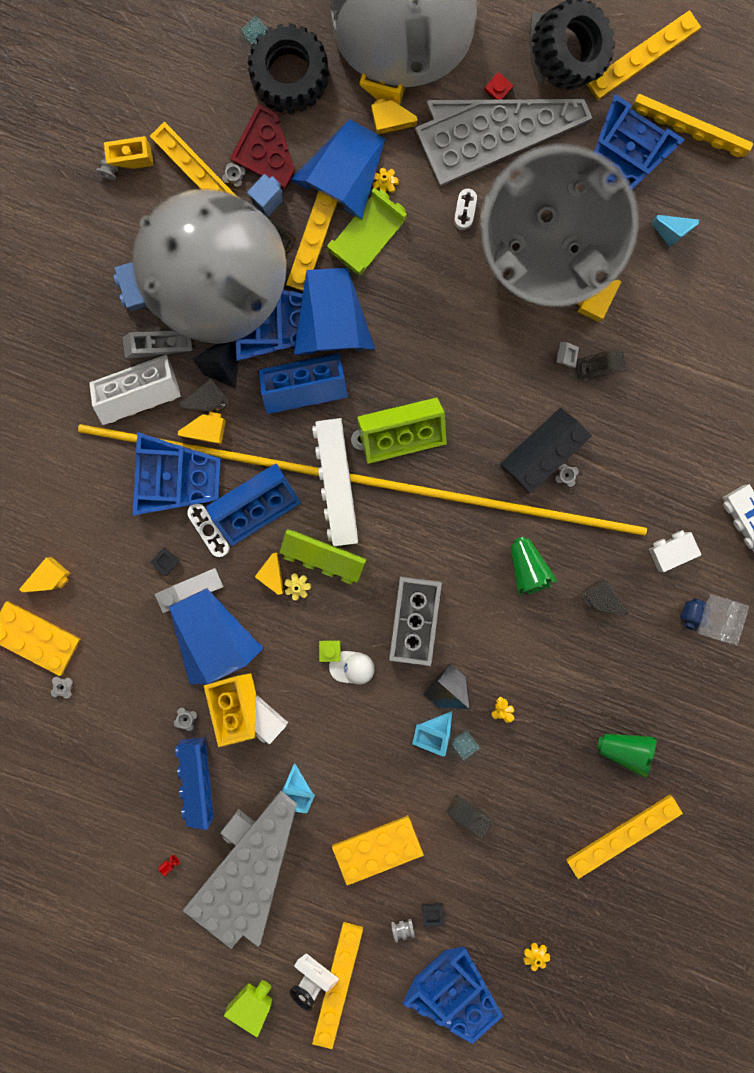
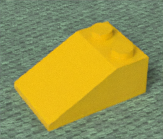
(232, 709)

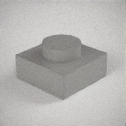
(567, 354)

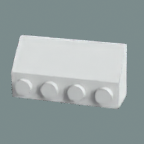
(134, 390)

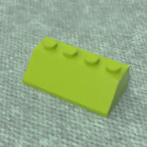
(402, 430)
(322, 555)

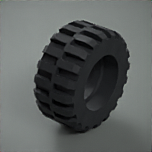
(594, 37)
(283, 42)

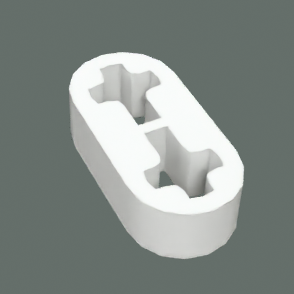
(470, 209)

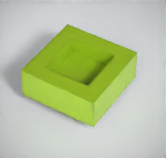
(329, 651)

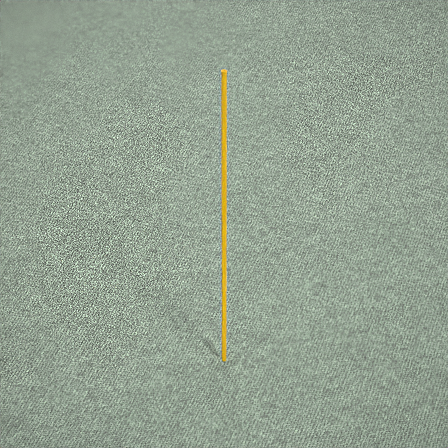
(384, 484)

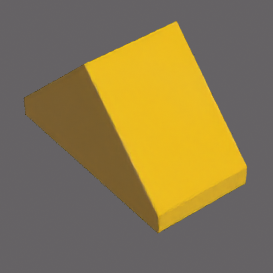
(271, 574)

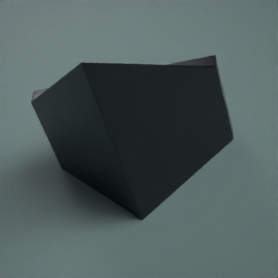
(219, 363)
(449, 689)

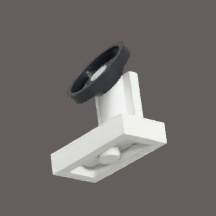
(315, 979)

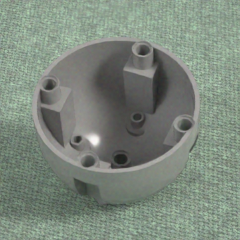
(403, 36)
(595, 219)
(219, 273)

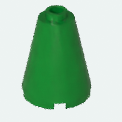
(529, 568)
(629, 751)

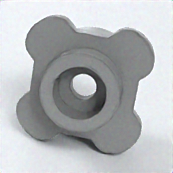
(230, 169)
(570, 480)
(67, 686)
(179, 722)

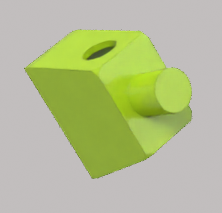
(250, 1007)

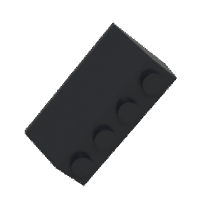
(545, 450)

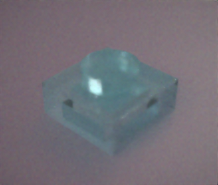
(253, 29)
(465, 745)

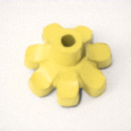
(300, 583)

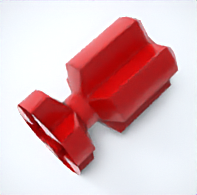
(167, 866)

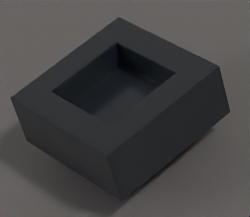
(165, 561)
(433, 914)

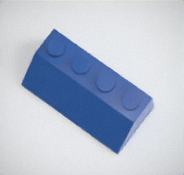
(302, 383)
(253, 505)
(195, 782)

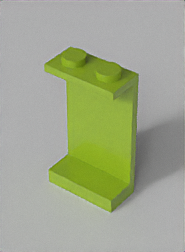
(367, 237)

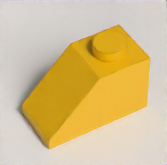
(382, 91)
(390, 117)
(129, 153)
(597, 305)
(205, 428)
(46, 577)

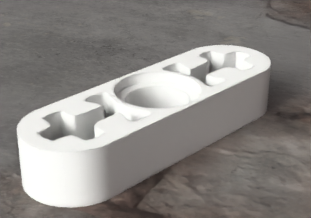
(212, 546)

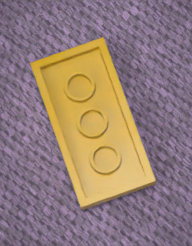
(36, 638)
(377, 850)

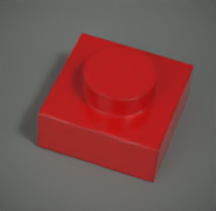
(498, 87)

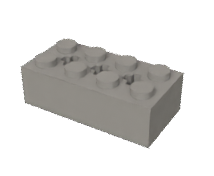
(403, 629)

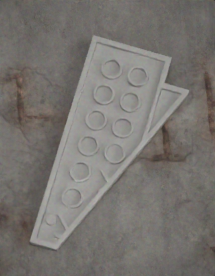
(483, 132)
(242, 887)

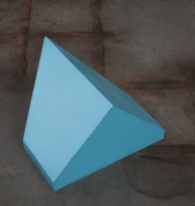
(673, 228)
(434, 734)
(298, 790)

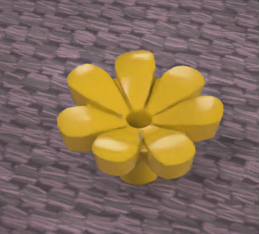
(385, 180)
(503, 710)
(536, 957)

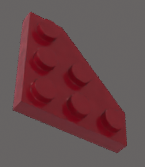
(264, 147)

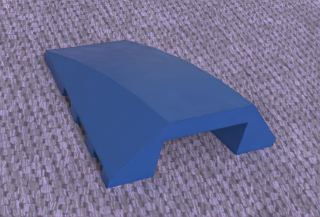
(633, 142)
(344, 167)
(331, 314)
(276, 332)
(172, 476)
(210, 638)
(454, 995)

